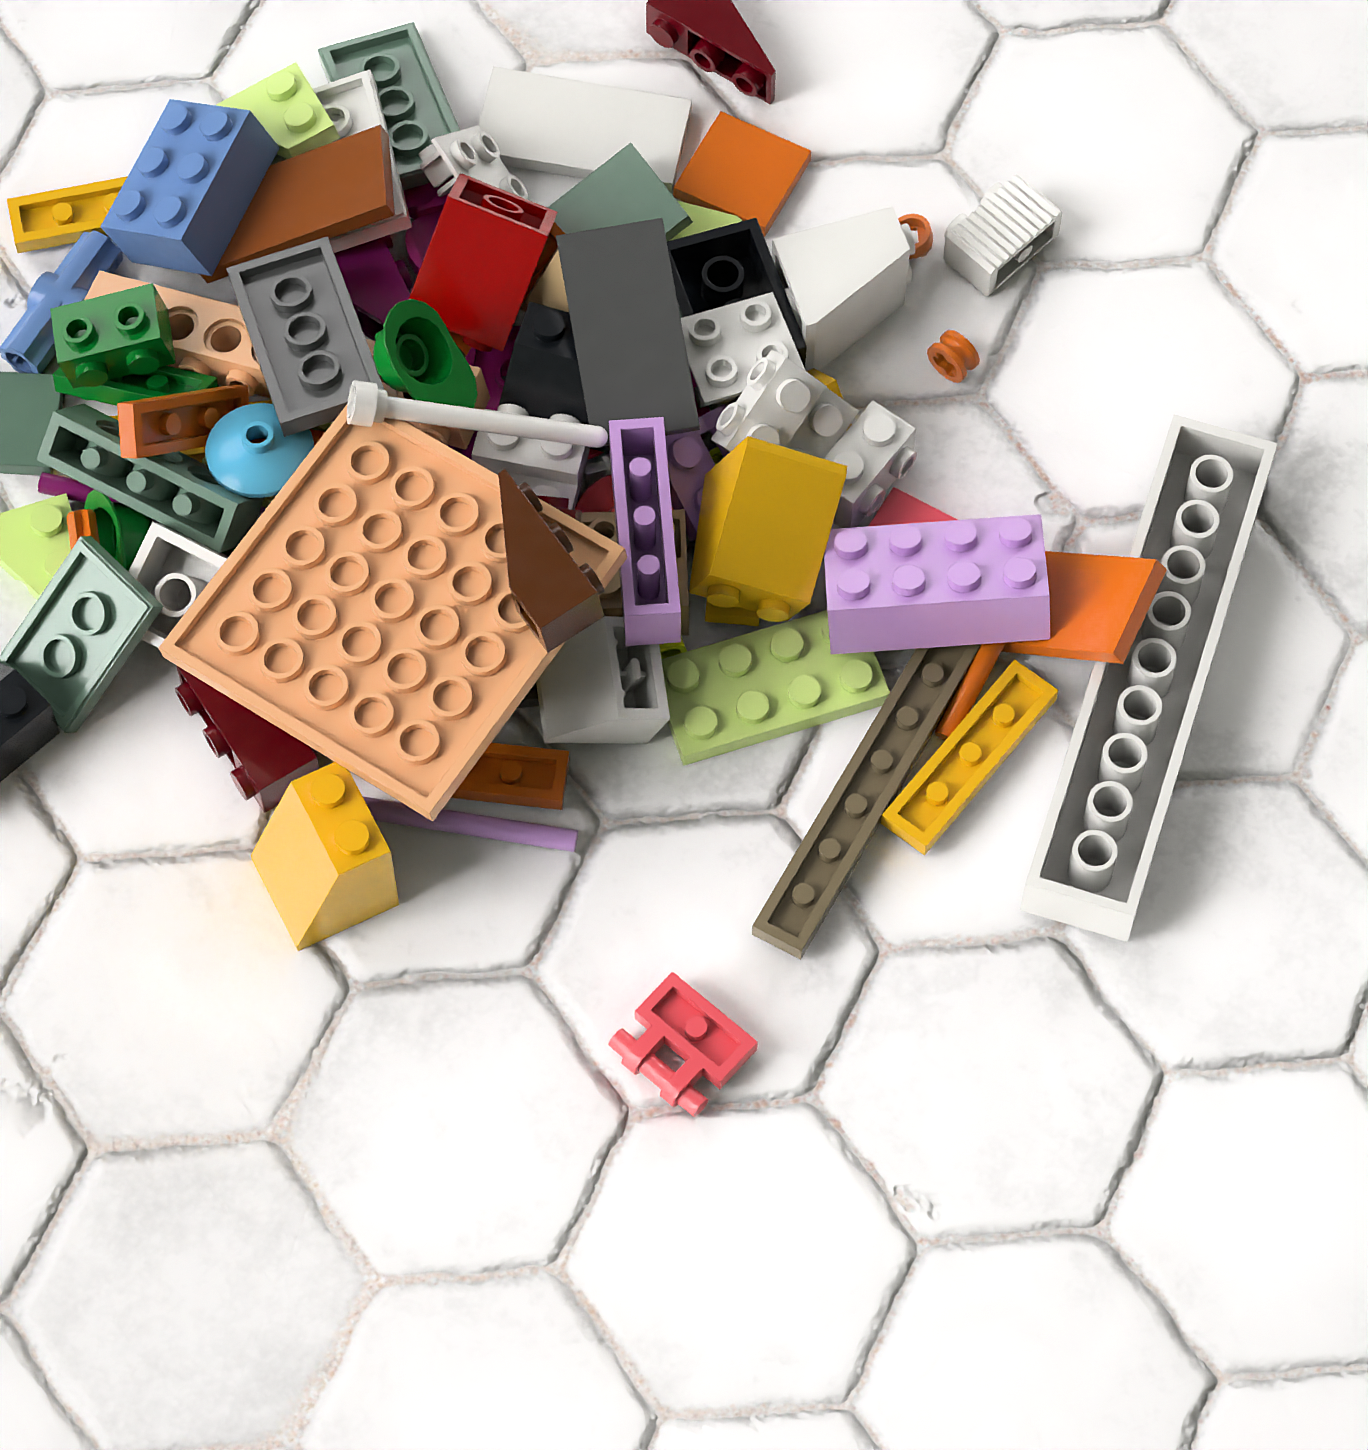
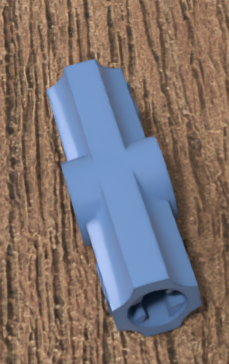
(31, 341)

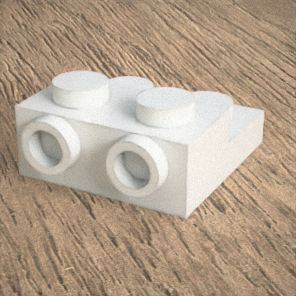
(785, 409)
(544, 465)

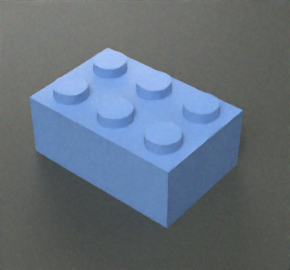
(190, 187)

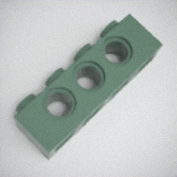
(161, 486)

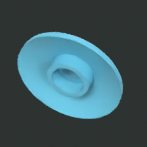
(250, 467)

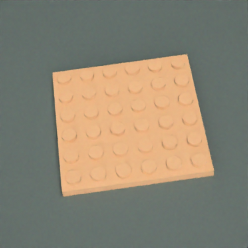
(379, 611)

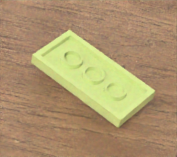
(765, 687)

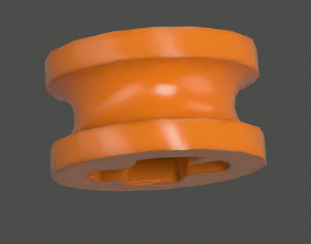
(953, 356)

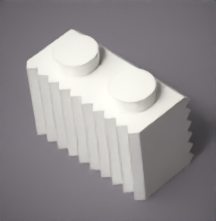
(1000, 234)

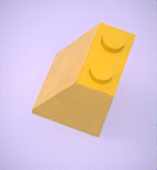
(764, 528)
(325, 858)

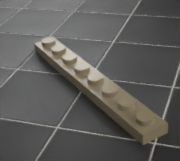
(861, 797)

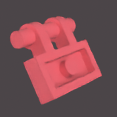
(695, 1032)

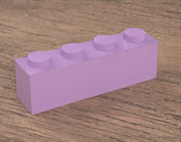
(645, 531)

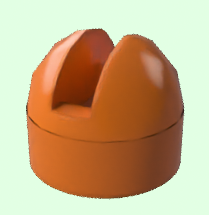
(924, 231)

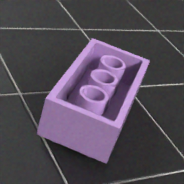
(937, 584)

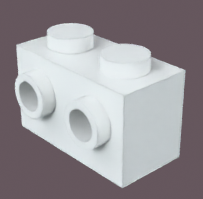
(876, 453)

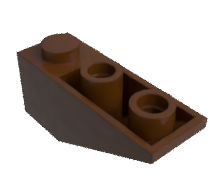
(544, 580)

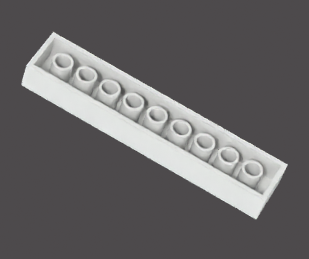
(1143, 711)

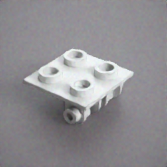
(471, 154)
(728, 343)

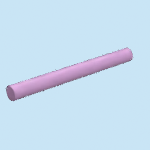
(476, 825)

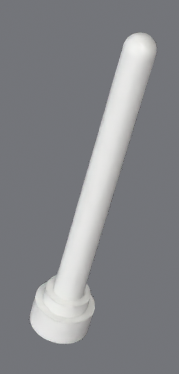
(370, 405)

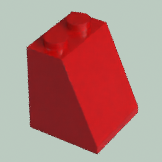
(482, 261)

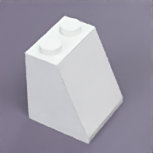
(844, 279)

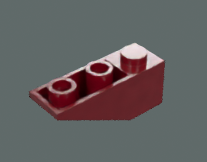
(715, 40)
(259, 751)

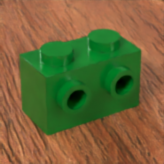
(112, 336)

